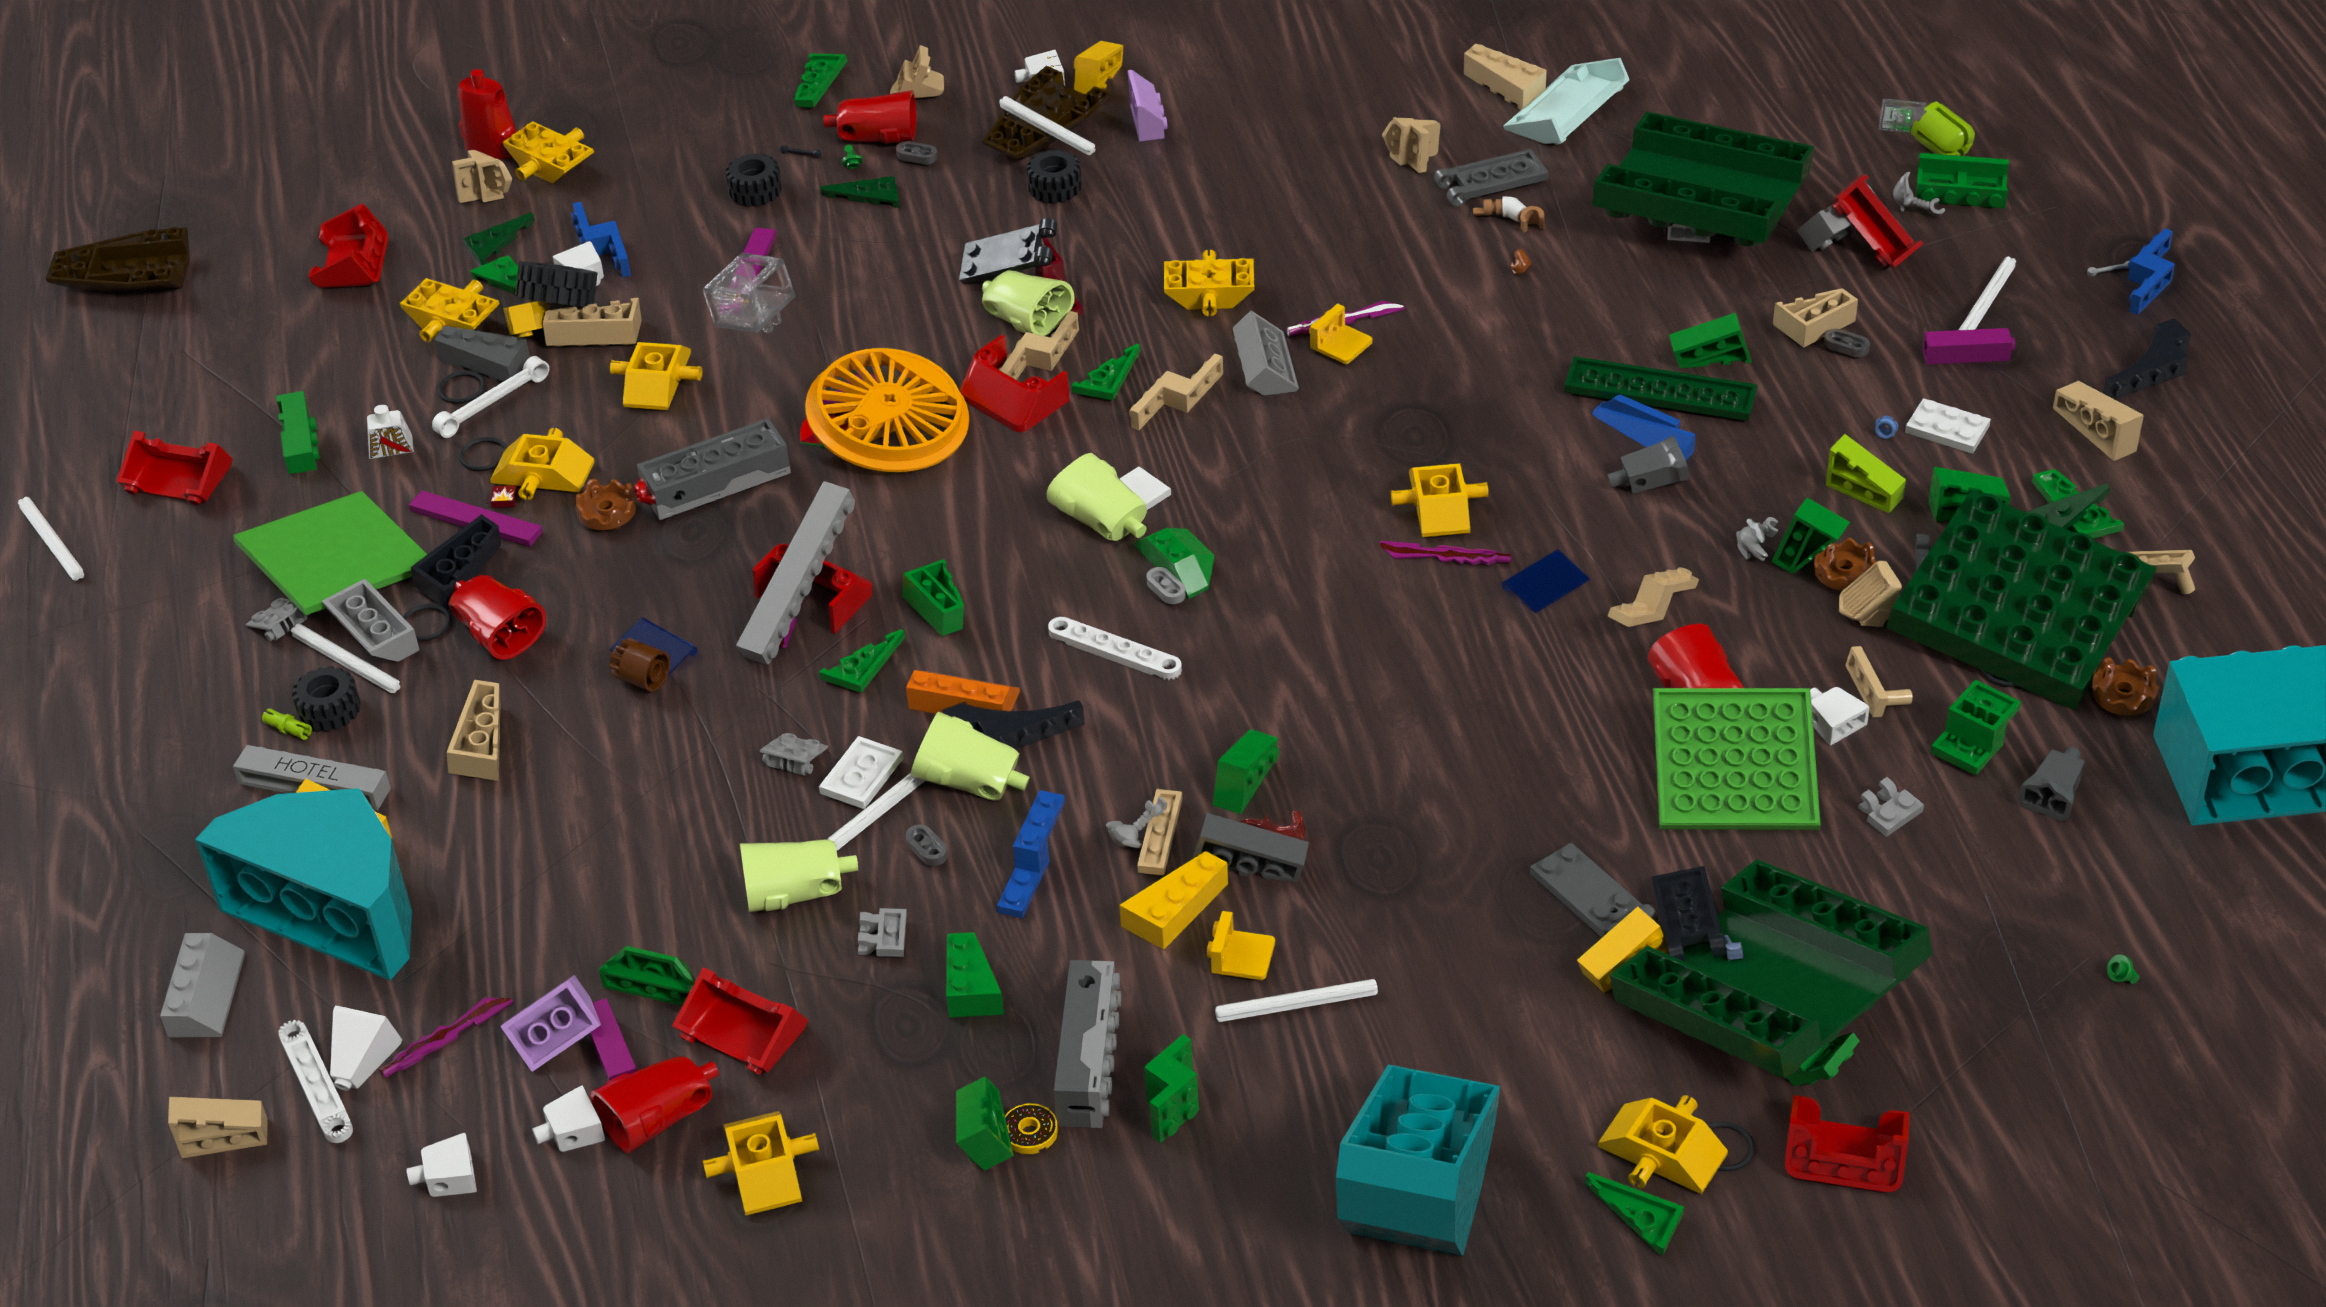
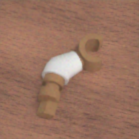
(1513, 209)

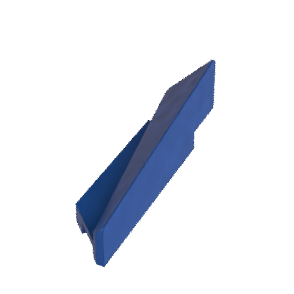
(1643, 423)

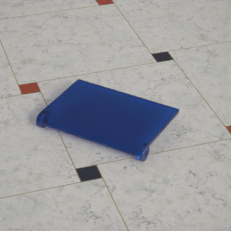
(1546, 581)
(656, 636)

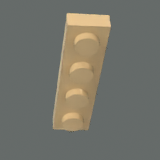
(1160, 834)

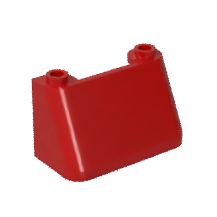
(355, 250)
(172, 469)
(738, 1022)
(1846, 1152)

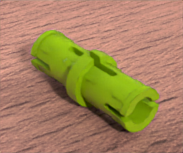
(286, 724)

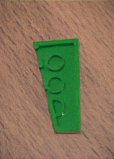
(818, 77)
(2057, 487)

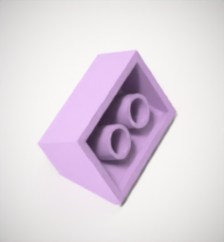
(1146, 108)
(552, 1023)

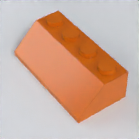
(937, 691)

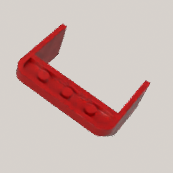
(1875, 223)
(1006, 399)
(852, 588)

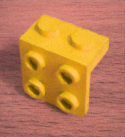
(1335, 339)
(1239, 952)

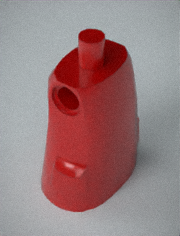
(484, 115)
(876, 119)
(498, 617)
(1691, 660)
(651, 1100)

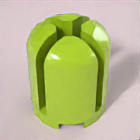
(1943, 131)

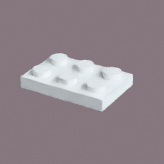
(1947, 425)
(861, 772)

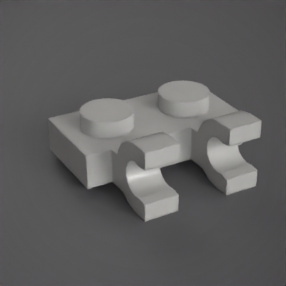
(1895, 812)
(891, 932)

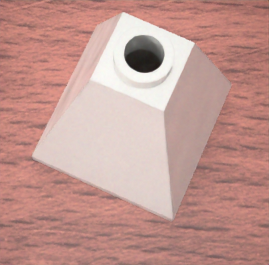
(359, 1045)

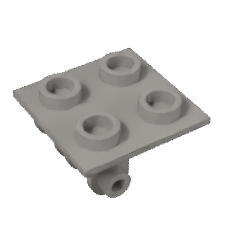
(277, 618)
(792, 753)

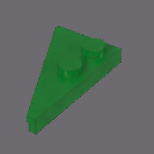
(499, 273)
(1109, 377)
(861, 667)
(1646, 1214)

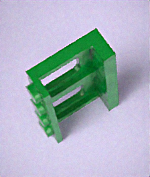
(1962, 174)

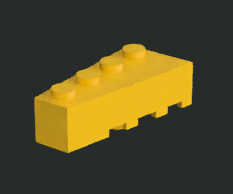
(1175, 900)

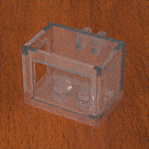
(742, 301)

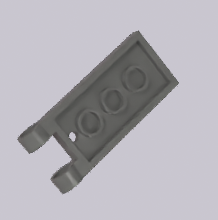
(1491, 176)
(1586, 889)

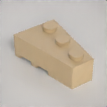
(1811, 318)
(216, 1125)

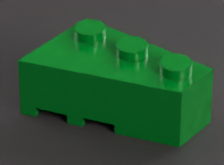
(1710, 343)
(298, 433)
(1952, 486)
(1807, 535)
(934, 597)
(1243, 770)
(970, 980)
(982, 1124)

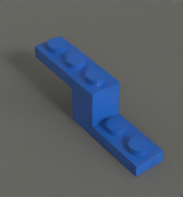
(603, 237)
(2150, 271)
(1031, 854)

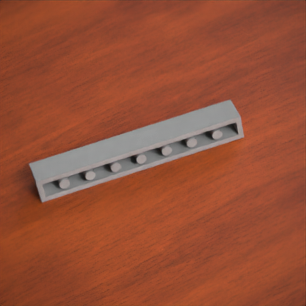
(796, 573)

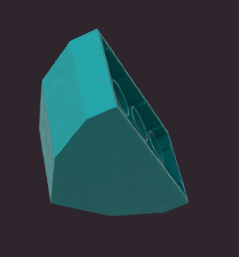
(314, 874)
(1417, 1159)

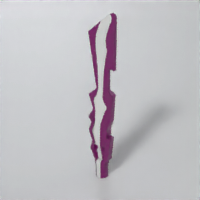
(1374, 310)

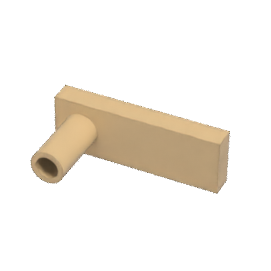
(2172, 562)
(1870, 686)

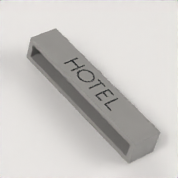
(287, 771)

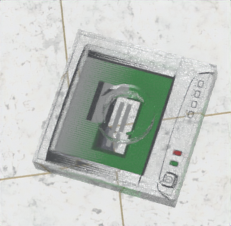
(1900, 114)

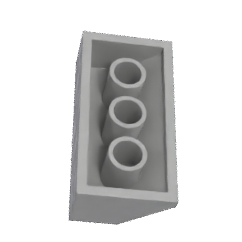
(1264, 356)
(373, 621)
(201, 986)

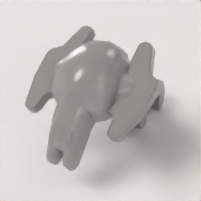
(1904, 196)
(1751, 535)
(1127, 835)

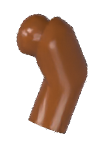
(1522, 260)

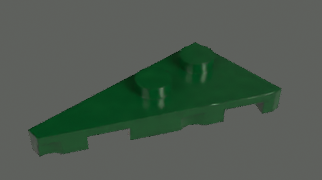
(865, 191)

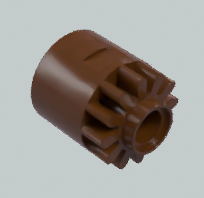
(640, 664)

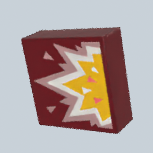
(503, 496)

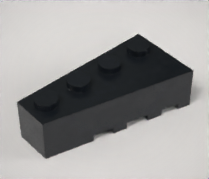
(456, 560)

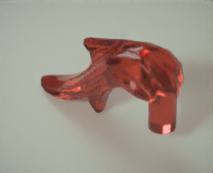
(1295, 830)

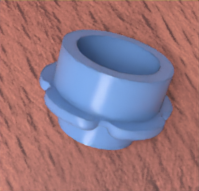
(1886, 432)

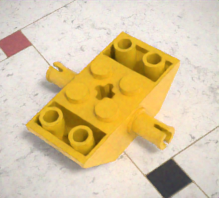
(546, 152)
(1209, 282)
(441, 305)
(654, 374)
(543, 464)
(1440, 499)
(1665, 1143)
(762, 1161)

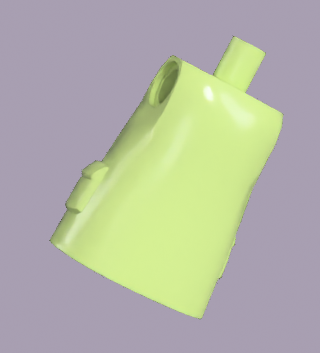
(1028, 301)
(1098, 498)
(966, 759)
(792, 872)

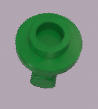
(852, 160)
(2121, 969)

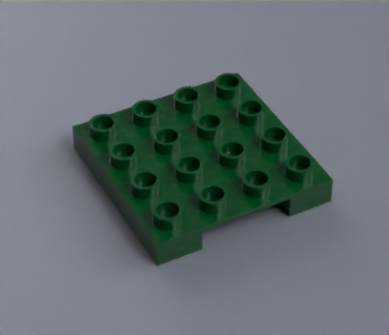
(1704, 178)
(2021, 598)
(1803, 975)

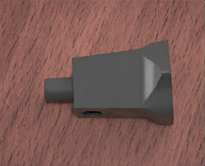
(1651, 467)
(2053, 784)

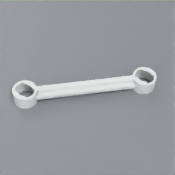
(453, 420)

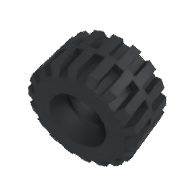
(1054, 176)
(753, 179)
(326, 698)

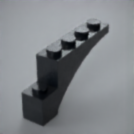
(2161, 362)
(1020, 727)

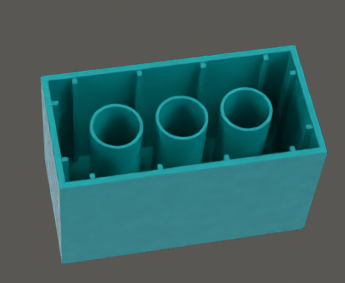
(2246, 733)

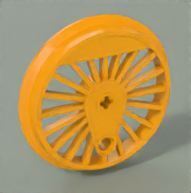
(887, 408)

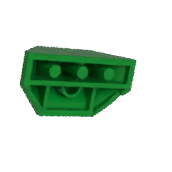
(1180, 554)
(648, 975)

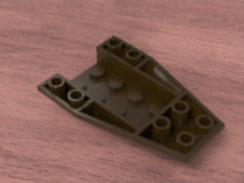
(1049, 98)
(125, 263)

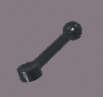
(784, 149)

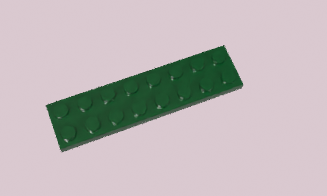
(1661, 388)

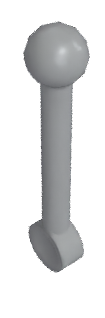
(2093, 271)

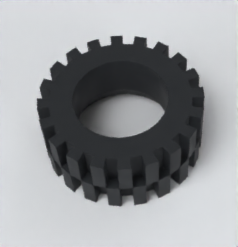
(556, 283)

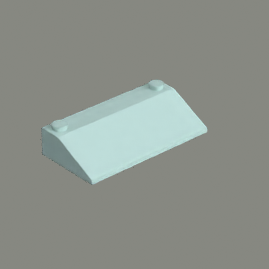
(1569, 101)

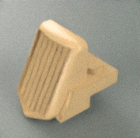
(919, 77)
(1412, 141)
(480, 178)
(1871, 595)

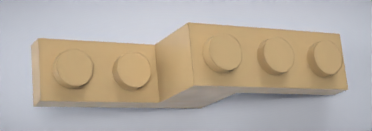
(1041, 350)
(1176, 391)
(1653, 597)

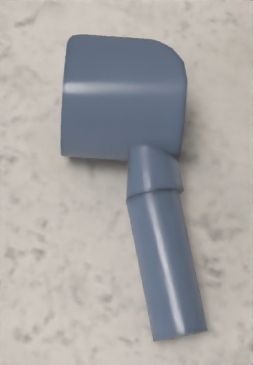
(1734, 950)

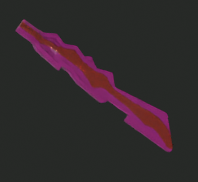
(1444, 553)
(444, 1035)

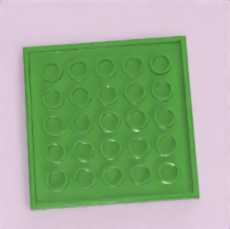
(330, 550)
(1735, 759)

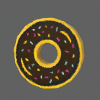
(1031, 1115)

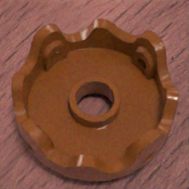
(596, 498)
(1846, 554)
(2128, 676)

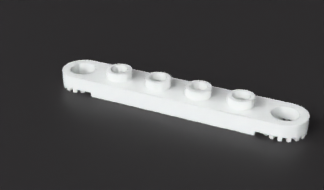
(1115, 648)
(315, 1081)

